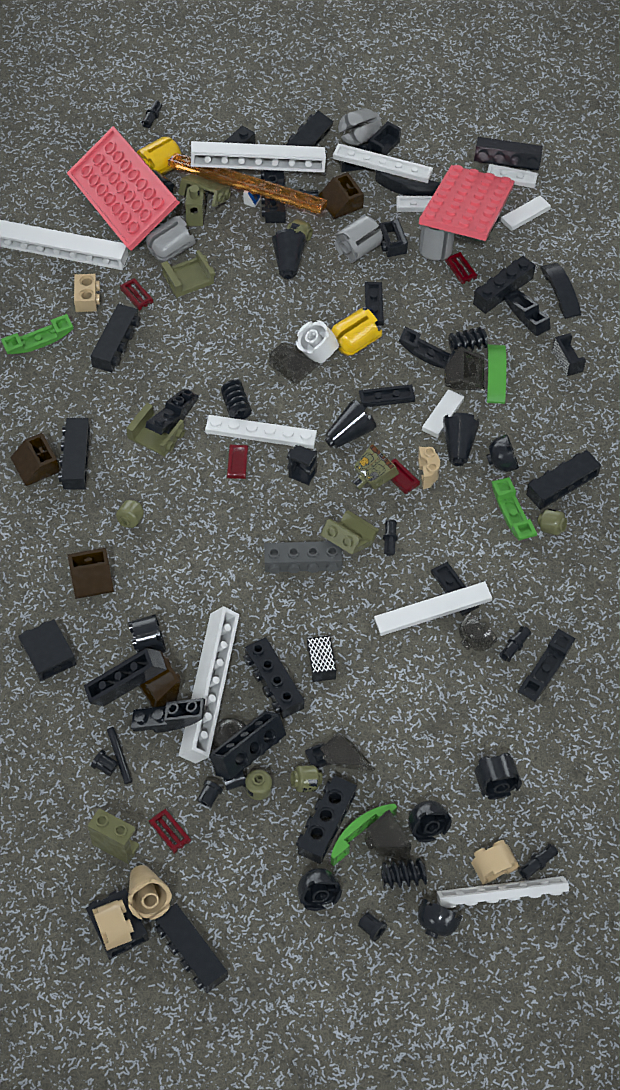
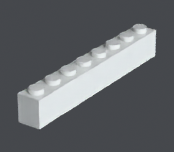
(257, 156)
(63, 245)
(210, 683)

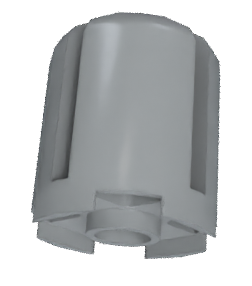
(354, 122)
(358, 238)
(169, 239)
(435, 243)

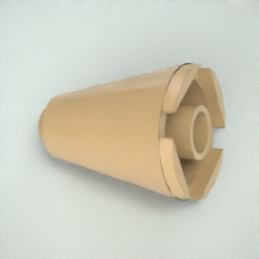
(147, 894)

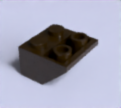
(342, 196)
(35, 460)
(90, 573)
(162, 687)

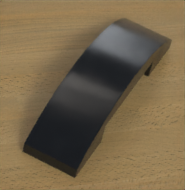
(405, 186)
(563, 289)
(423, 350)
(547, 665)

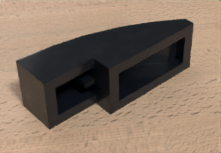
(528, 312)

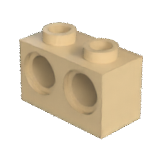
(85, 292)

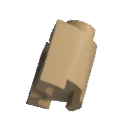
(430, 464)
(494, 862)
(112, 924)

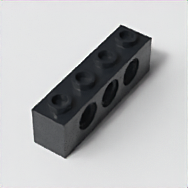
(247, 745)
(317, 848)

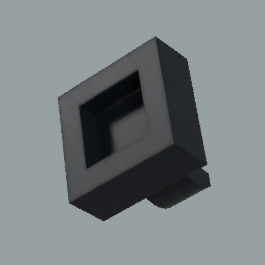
(315, 755)

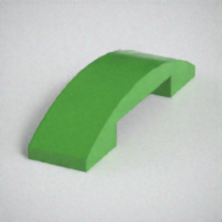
(40, 338)
(496, 374)
(511, 509)
(342, 847)

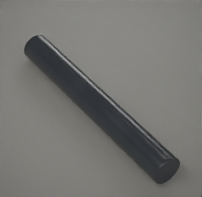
(119, 755)

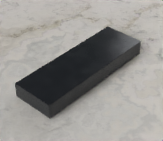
(374, 300)
(387, 396)
(450, 582)

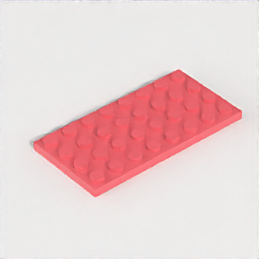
(122, 188)
(467, 202)

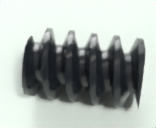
(468, 339)
(236, 399)
(403, 873)

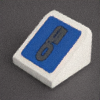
(251, 199)

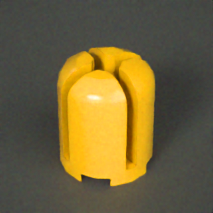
(158, 153)
(356, 332)

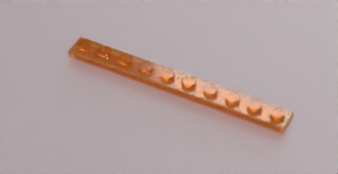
(251, 184)

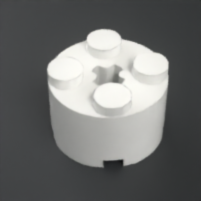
(317, 341)

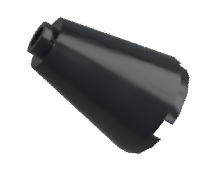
(288, 251)
(350, 425)
(460, 435)

